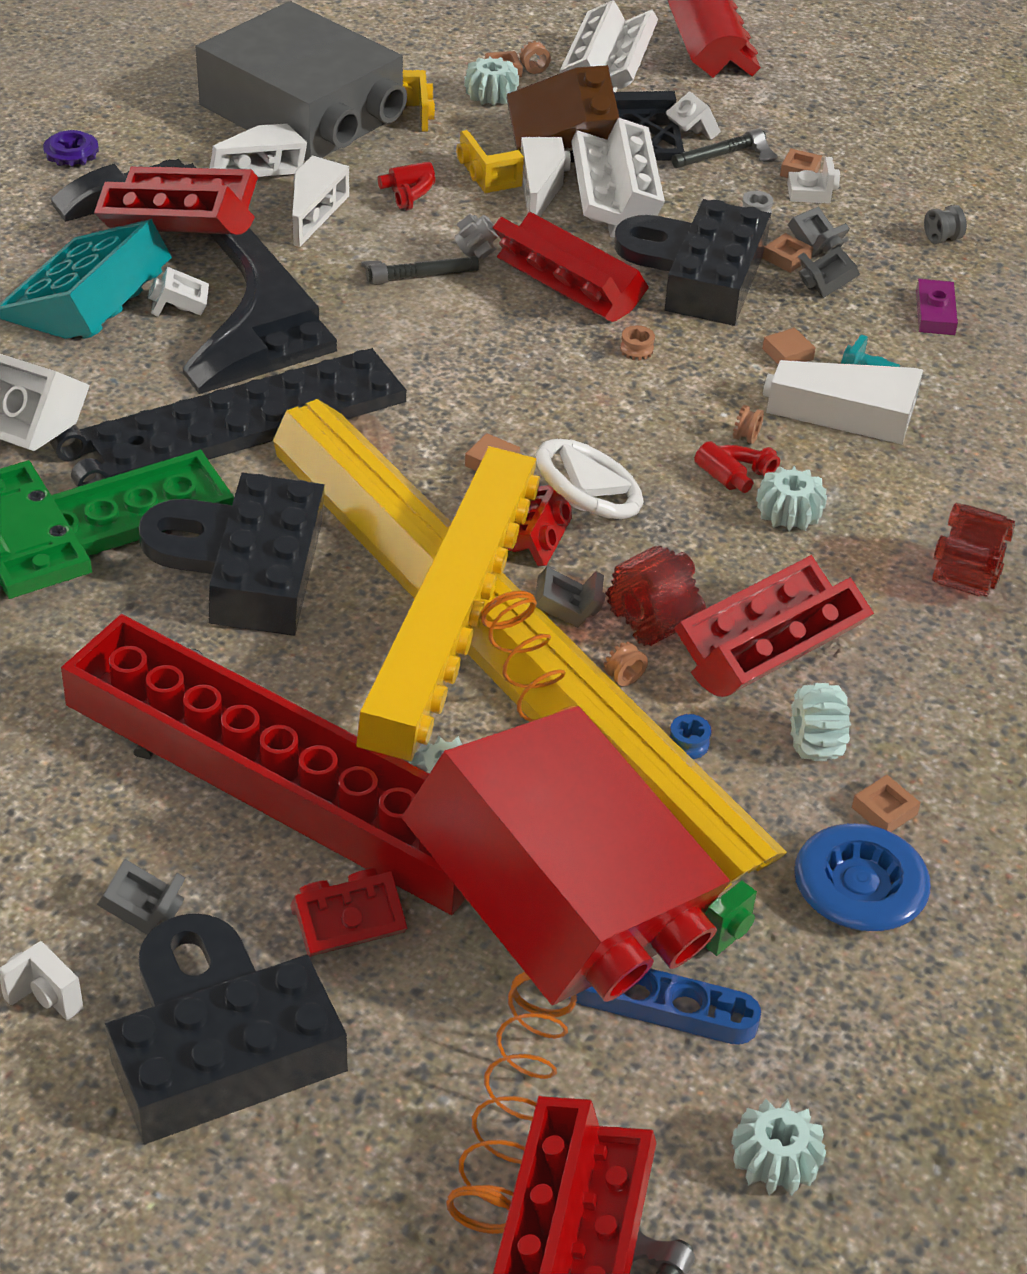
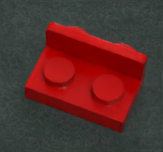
(544, 525)
(348, 912)

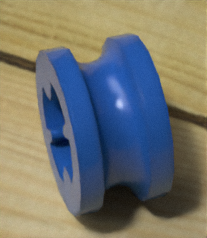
(693, 725)

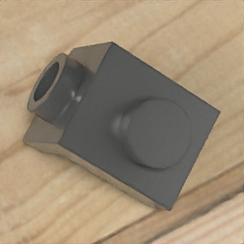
(816, 230)
(827, 272)
(568, 598)
(141, 897)

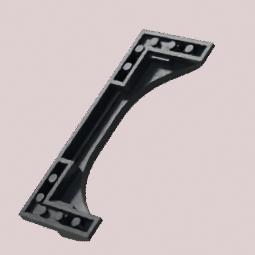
(271, 325)

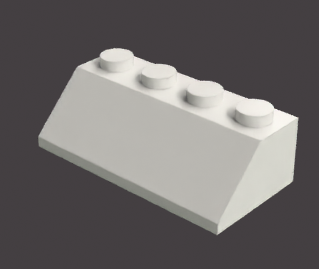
(36, 403)

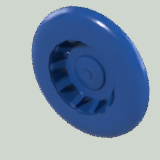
(860, 888)

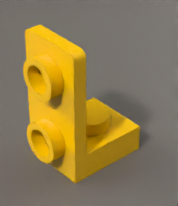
(420, 94)
(492, 171)

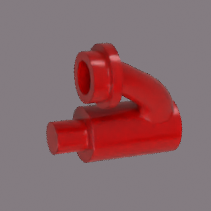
(408, 182)
(725, 466)

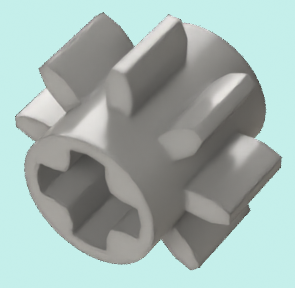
(476, 236)

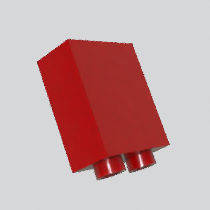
(567, 855)

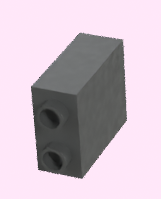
(301, 74)

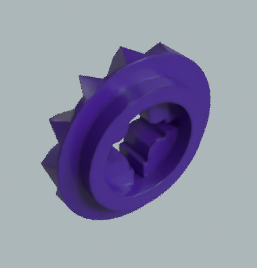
(71, 148)

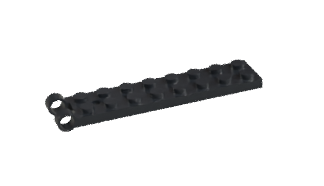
(229, 417)

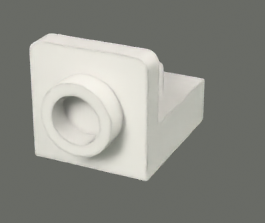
(694, 115)
(812, 186)
(180, 290)
(46, 976)

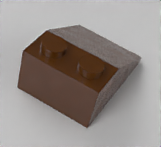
(565, 103)

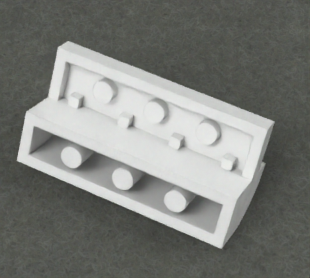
(611, 41)
(617, 174)

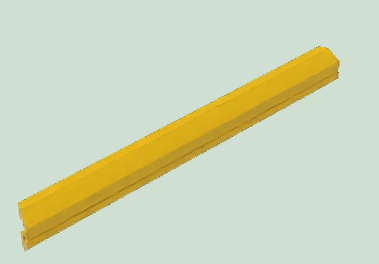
(404, 537)

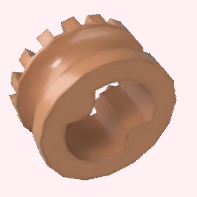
(533, 66)
(637, 342)
(749, 424)
(626, 664)

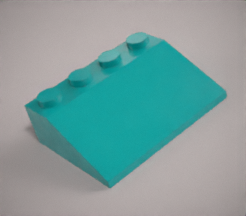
(88, 281)

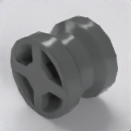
(945, 224)

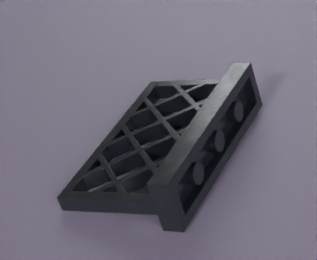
(649, 110)

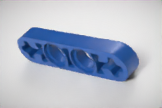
(660, 1010)

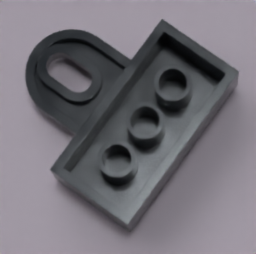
(706, 260)
(253, 549)
(221, 1034)

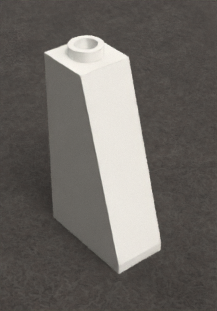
(846, 396)

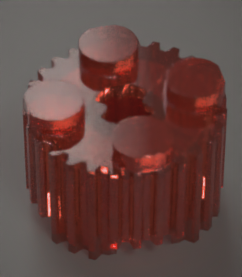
(973, 551)
(654, 593)

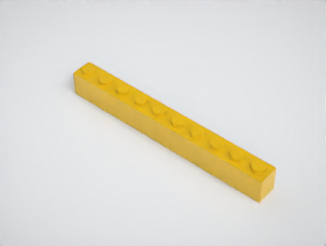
(447, 606)

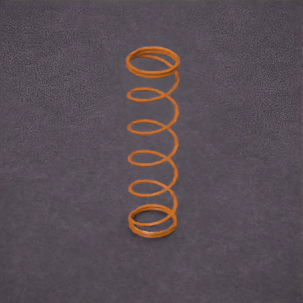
(510, 623)
(489, 1192)

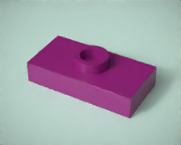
(936, 307)

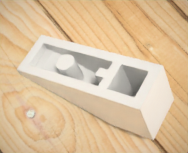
(264, 149)
(543, 170)
(318, 192)

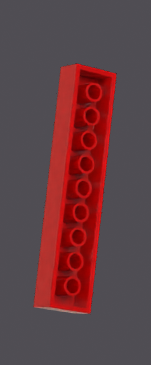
(257, 750)

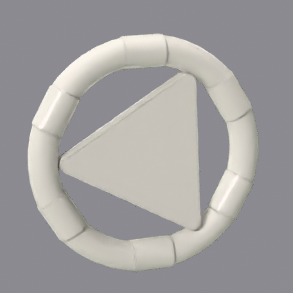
(590, 476)

